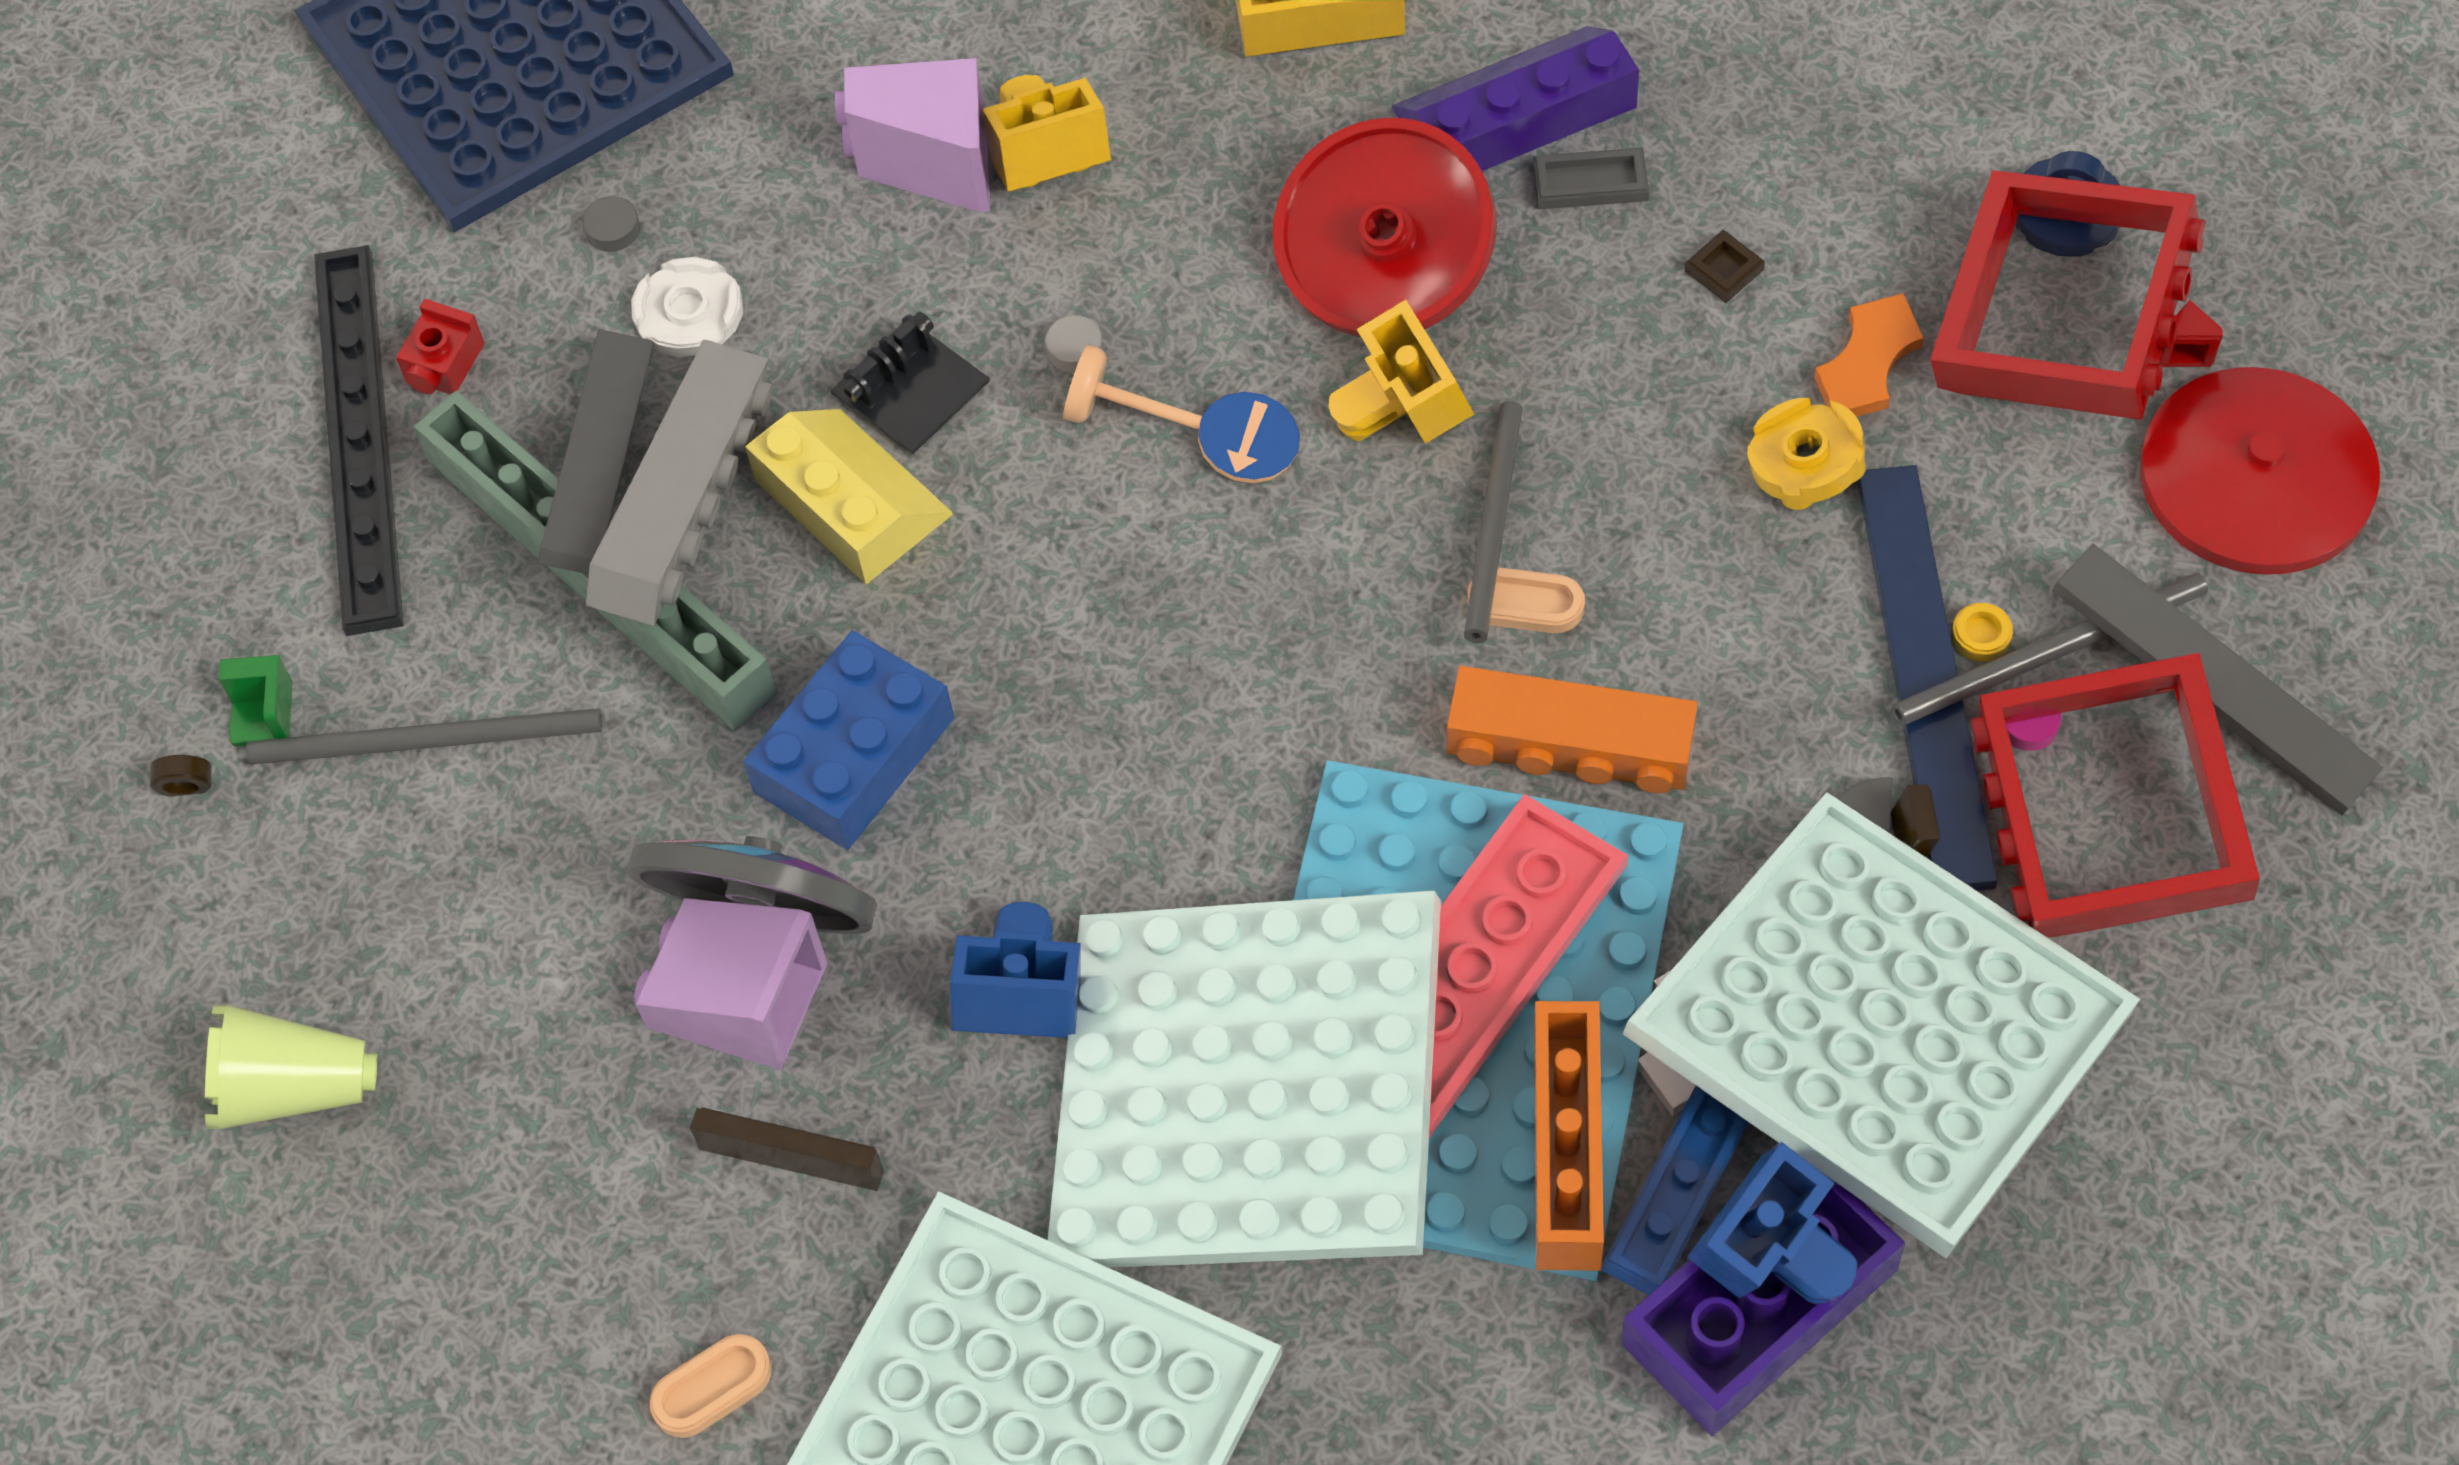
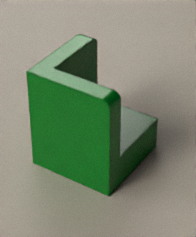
(259, 698)

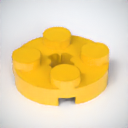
(1814, 477)

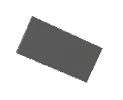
(1590, 178)

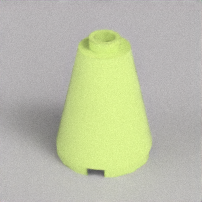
(280, 1068)

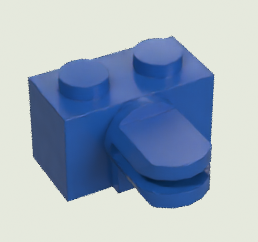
(1017, 978)
(1773, 1230)

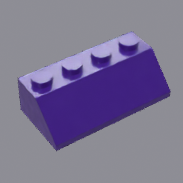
(1532, 96)

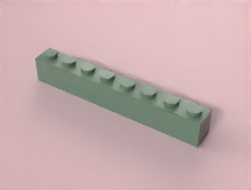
(518, 495)

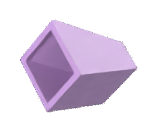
(918, 128)
(733, 978)

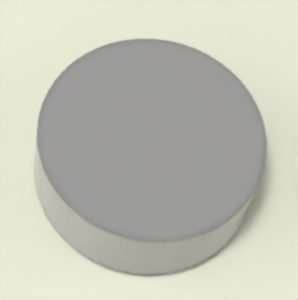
(1068, 338)

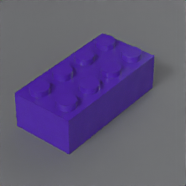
(1726, 1349)

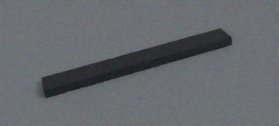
(358, 442)

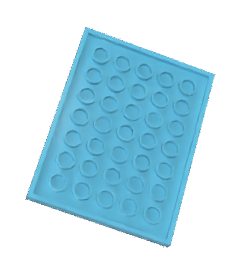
(1422, 834)

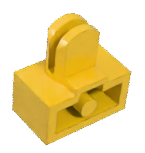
(1045, 130)
(1403, 380)

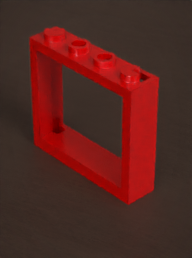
(2055, 384)
(2185, 675)

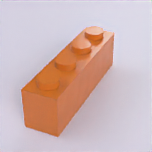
(1571, 729)
(1568, 1136)

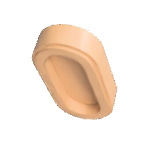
(1536, 601)
(710, 1385)

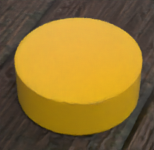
(1982, 632)

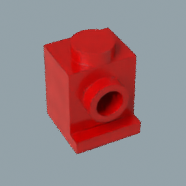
(440, 348)

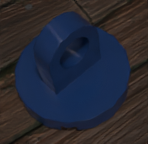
(2066, 236)

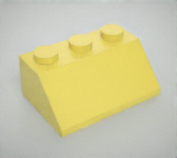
(844, 489)

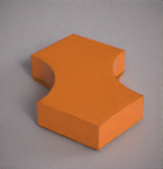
(1880, 337)

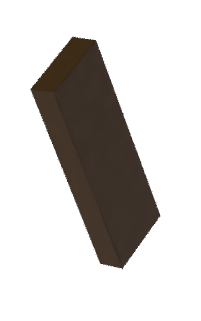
(787, 1148)

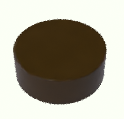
(180, 775)

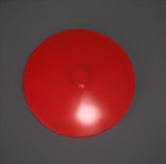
(1384, 220)
(2259, 470)

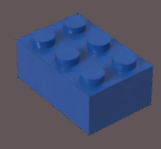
(849, 739)

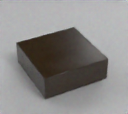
(1724, 266)
(1916, 819)

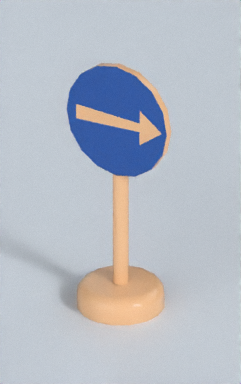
(1238, 435)

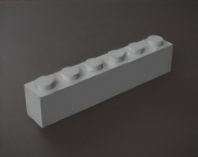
(679, 484)

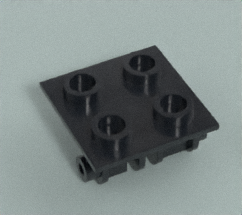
(910, 384)

